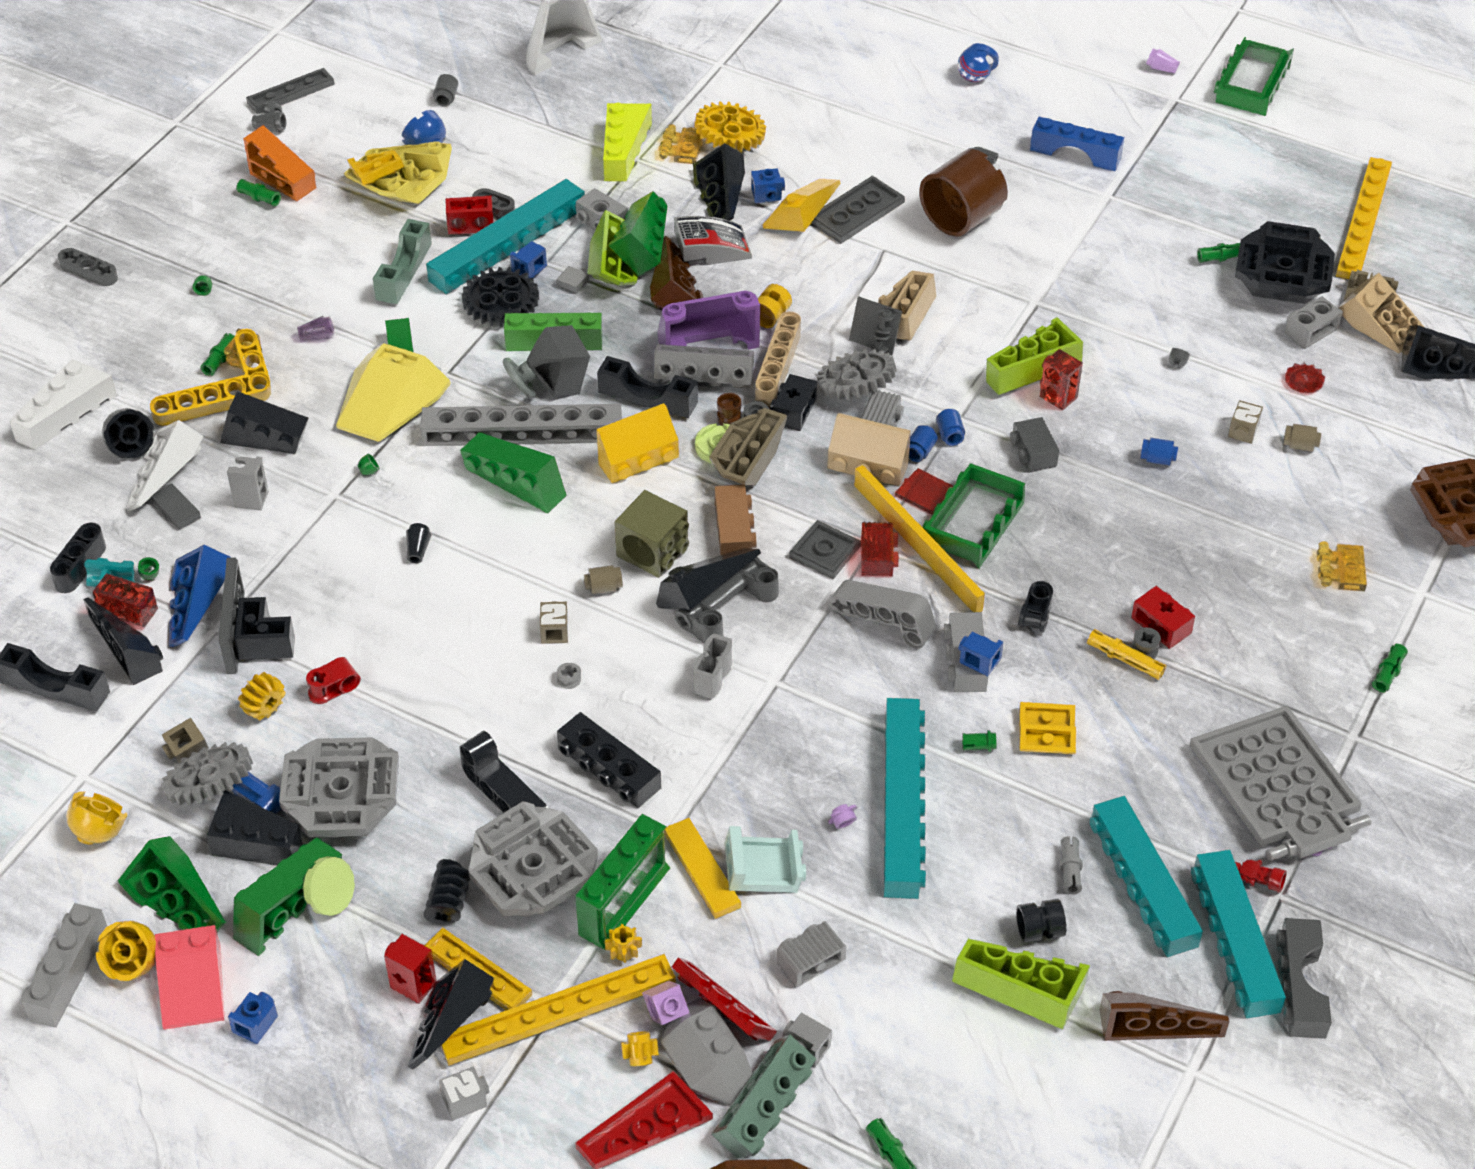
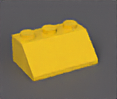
(637, 443)

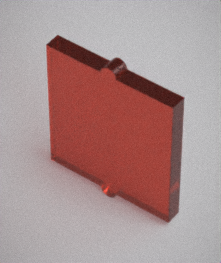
(923, 490)

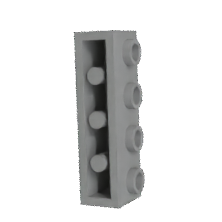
(704, 365)
(63, 965)

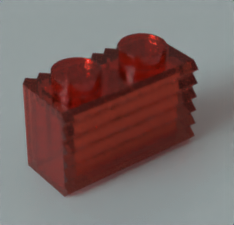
(877, 549)

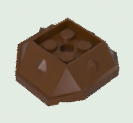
(1448, 499)

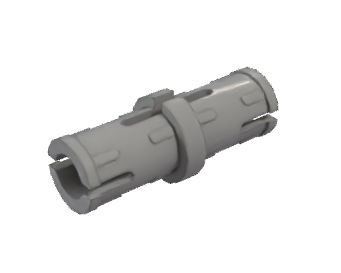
(1071, 865)

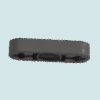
(74, 261)

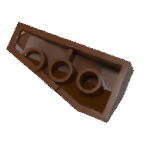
(1145, 1018)

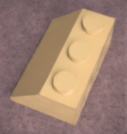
(871, 444)

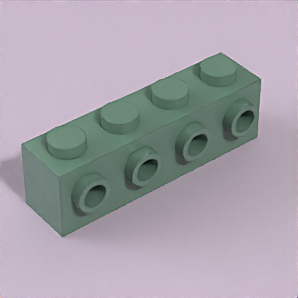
(764, 1097)

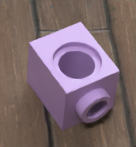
(665, 1002)

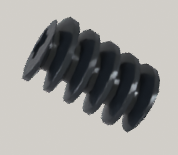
(447, 892)

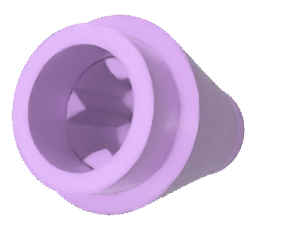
(1162, 61)

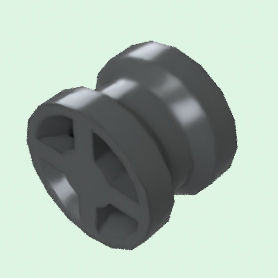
(1147, 641)

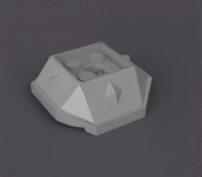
(339, 786)
(528, 838)

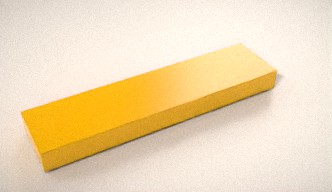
(702, 868)
(505, 988)

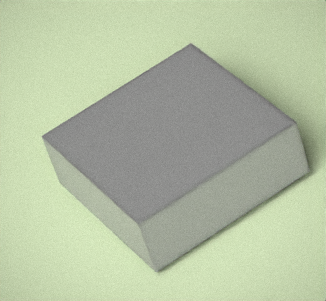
(572, 279)

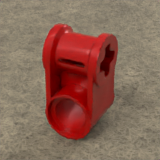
(333, 678)

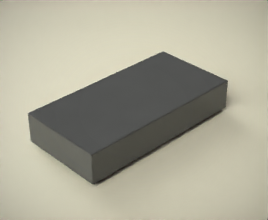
(175, 506)

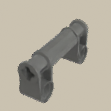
(704, 619)

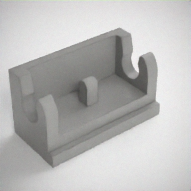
(248, 483)

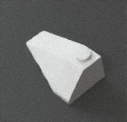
(168, 454)

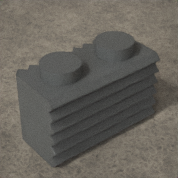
(1034, 444)

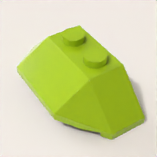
(602, 260)

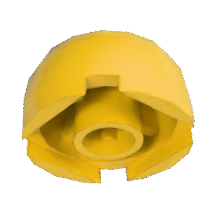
(94, 818)
(126, 950)

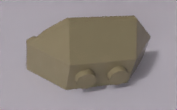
(749, 446)

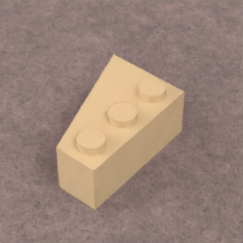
(913, 297)

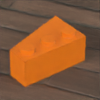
(278, 165)

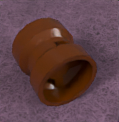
(728, 408)

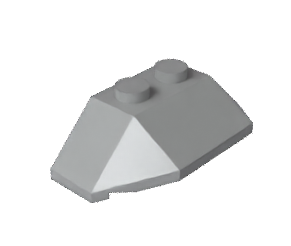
(707, 1053)

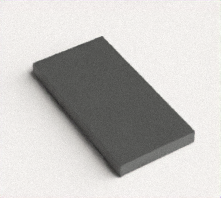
(857, 209)
(232, 592)

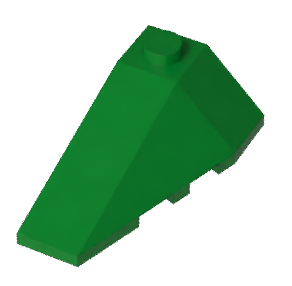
(170, 885)

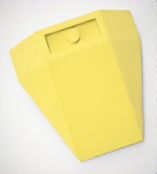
(422, 171)
(389, 391)

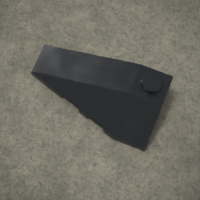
(720, 180)
(1437, 355)
(694, 582)
(130, 647)
(449, 1006)

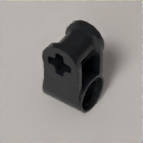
(1037, 606)

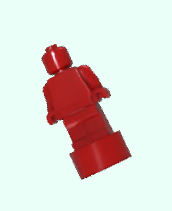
(1253, 872)

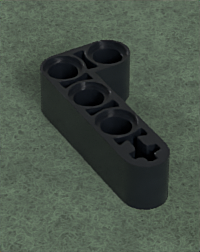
(492, 776)

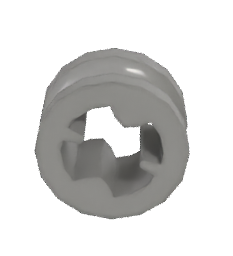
(568, 682)

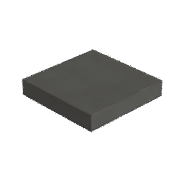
(825, 549)

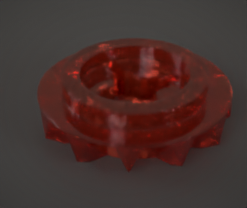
(1296, 380)

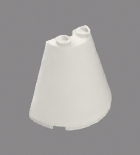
(557, 24)

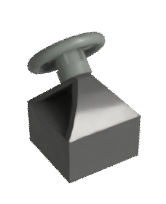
(556, 360)

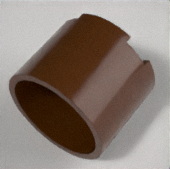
(962, 192)

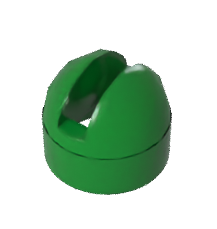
(204, 286)
(368, 465)
(145, 566)

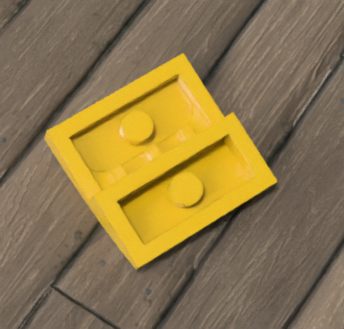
(1047, 728)

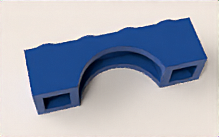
(1102, 147)

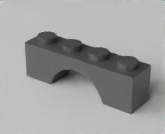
(1306, 1008)

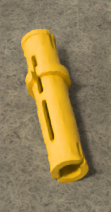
(1116, 649)

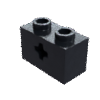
(795, 400)

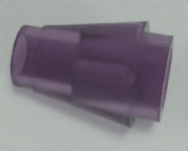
(316, 329)

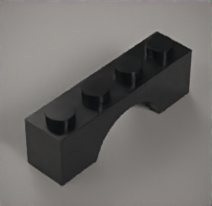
(621, 381)
(24, 670)

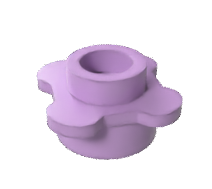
(843, 816)

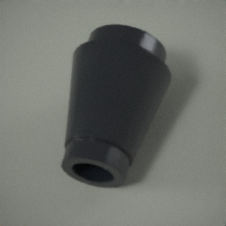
(417, 542)

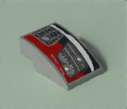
(711, 239)

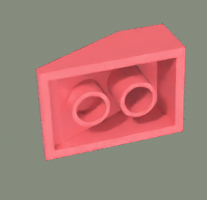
(189, 977)

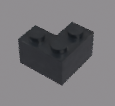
(261, 635)

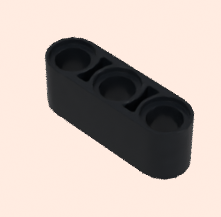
(69, 567)

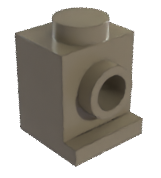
(183, 732)

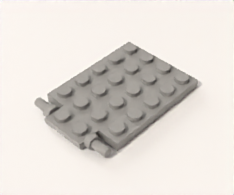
(1280, 784)

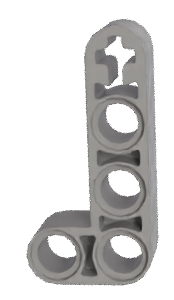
(887, 606)

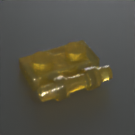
(687, 146)
(1349, 563)

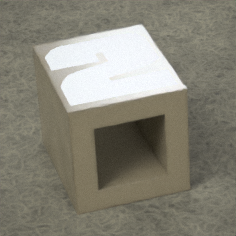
(1245, 421)
(553, 622)

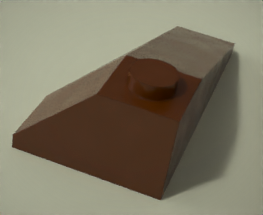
(671, 279)

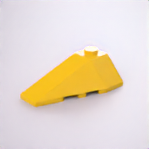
(801, 206)

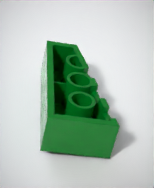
(642, 234)
(516, 469)
(275, 897)

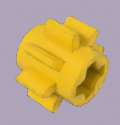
(623, 943)
(639, 1048)

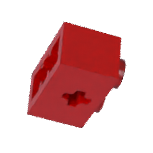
(1165, 615)
(410, 968)

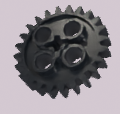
(499, 293)

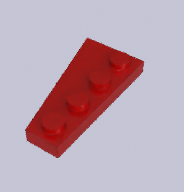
(729, 1005)
(647, 1120)

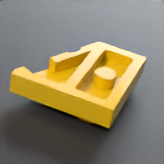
(376, 166)

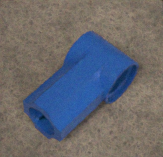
(259, 793)

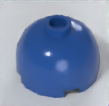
(425, 129)

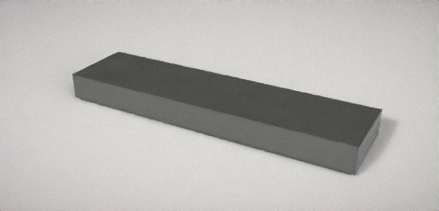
(291, 90)

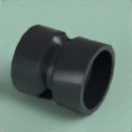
(1041, 920)

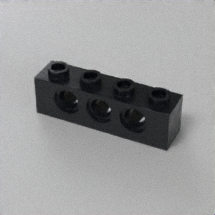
(609, 760)

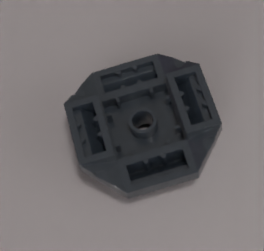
(1285, 263)

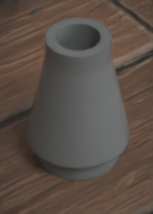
(273, 121)

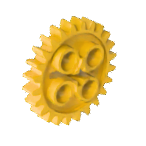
(730, 126)

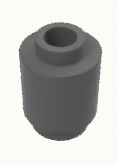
(445, 90)

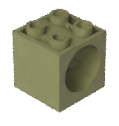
(651, 533)

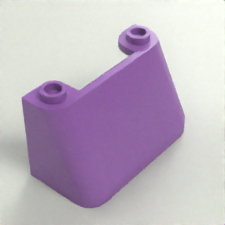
(712, 318)

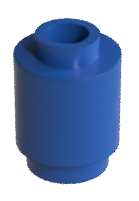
(950, 427)
(921, 442)
(1159, 451)

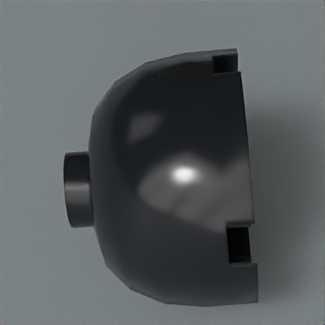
(128, 433)

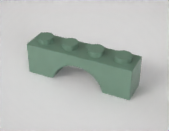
(393, 279)

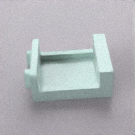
(764, 862)

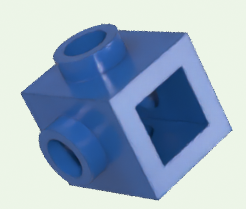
(767, 185)

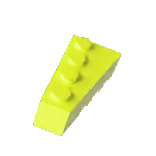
(624, 134)

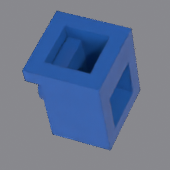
(529, 259)
(980, 653)
(253, 1016)

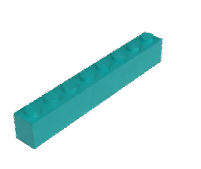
(504, 236)
(903, 799)

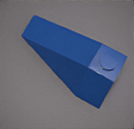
(196, 583)

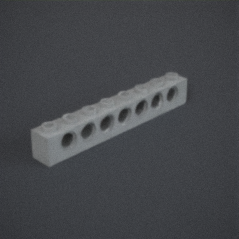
(517, 423)

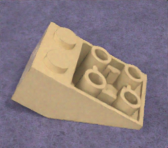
(1389, 322)

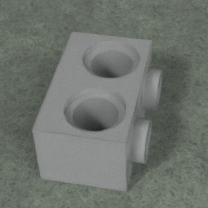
(1313, 322)

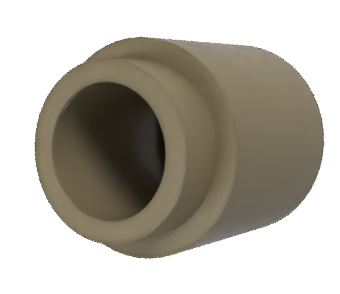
(1302, 437)
(603, 579)

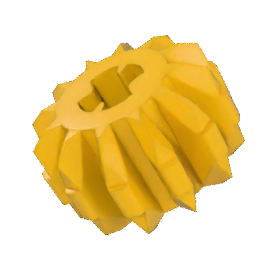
(261, 696)

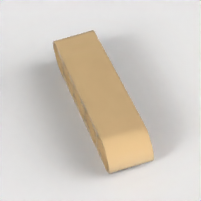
(778, 357)

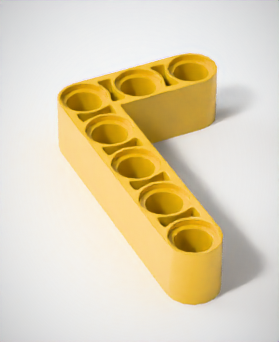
(219, 389)

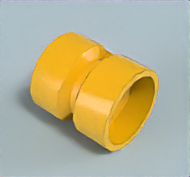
(773, 303)

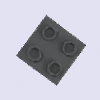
(875, 325)

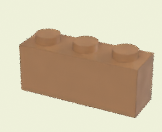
(733, 518)

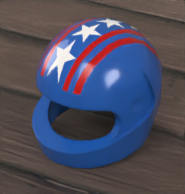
(973, 63)

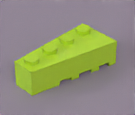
(1023, 362)
(1021, 981)

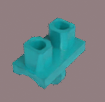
(98, 568)

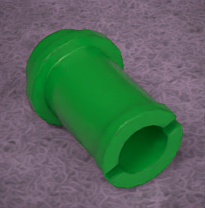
(979, 741)

